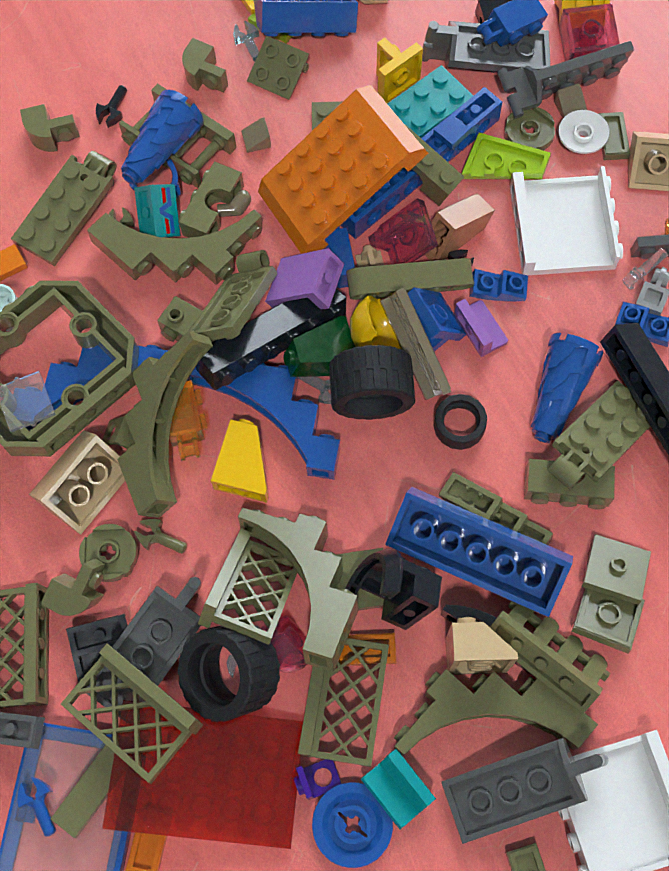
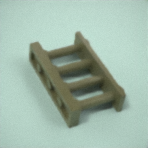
(218, 135)

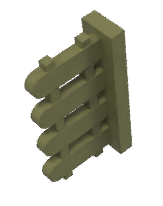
(552, 667)

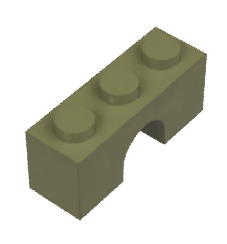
(436, 173)
(217, 186)
(544, 487)

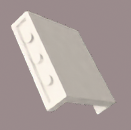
(565, 224)
(626, 808)

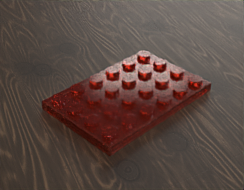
(220, 786)

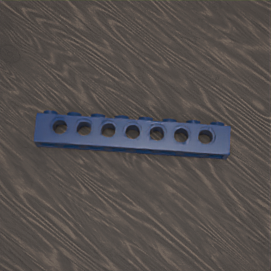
(477, 113)

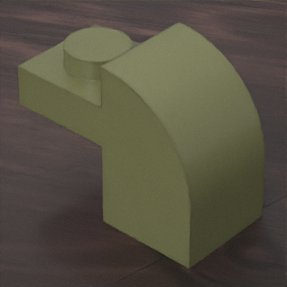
(200, 67)
(45, 131)
(71, 595)

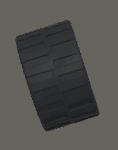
(371, 382)
(202, 679)

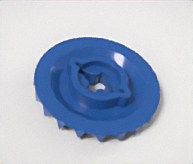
(329, 828)

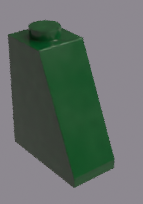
(312, 352)

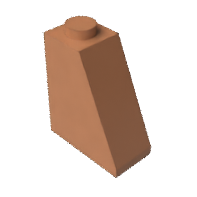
(458, 225)

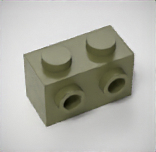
(178, 319)

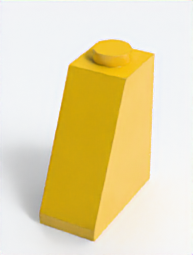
(240, 463)

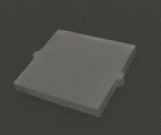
(25, 401)

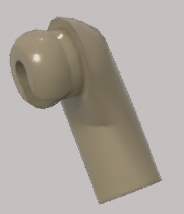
(237, 205)

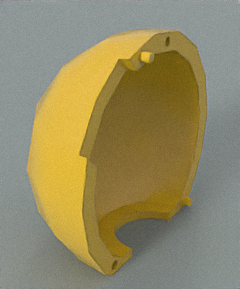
(370, 325)

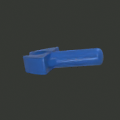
(38, 804)

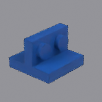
(436, 317)

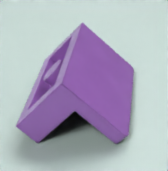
(480, 326)

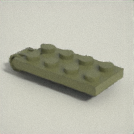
(65, 207)
(236, 297)
(599, 437)

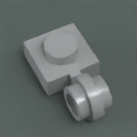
(652, 294)

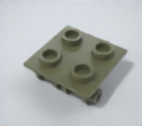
(278, 67)

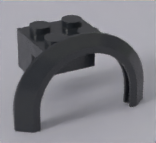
(407, 589)

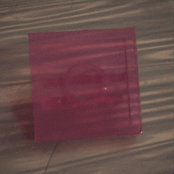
(406, 234)

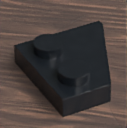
(90, 638)

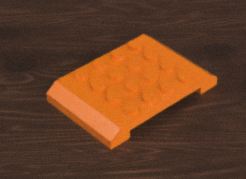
(338, 168)

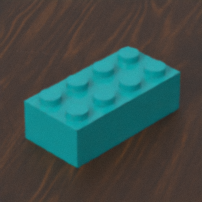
(430, 101)

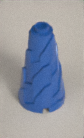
(161, 135)
(564, 377)

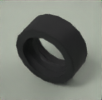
(463, 402)

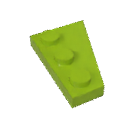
(500, 158)

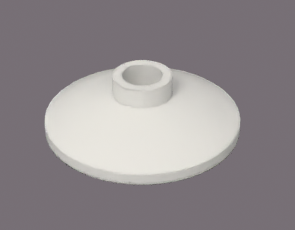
(585, 124)

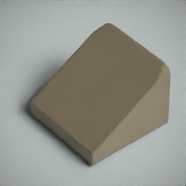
(570, 100)
(256, 136)

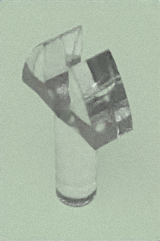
(637, 275)

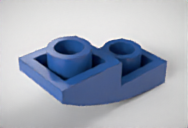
(502, 287)
(653, 325)

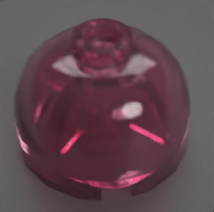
(288, 644)

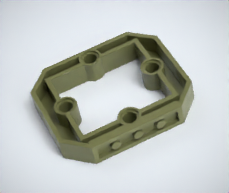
(99, 393)

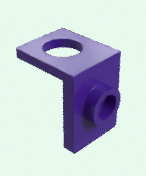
(305, 781)

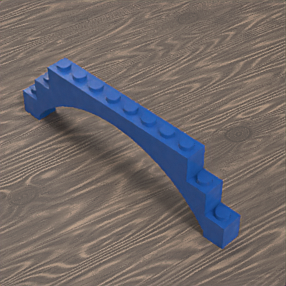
(265, 389)

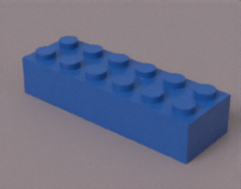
(479, 551)

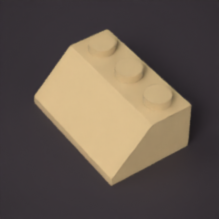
(649, 161)
(80, 482)
(477, 649)

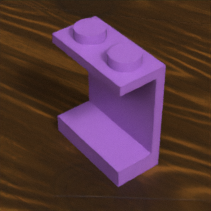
(305, 276)

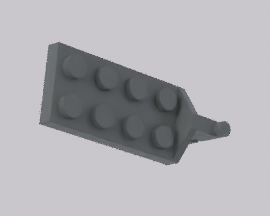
(465, 48)
(534, 85)
(154, 639)
(518, 789)

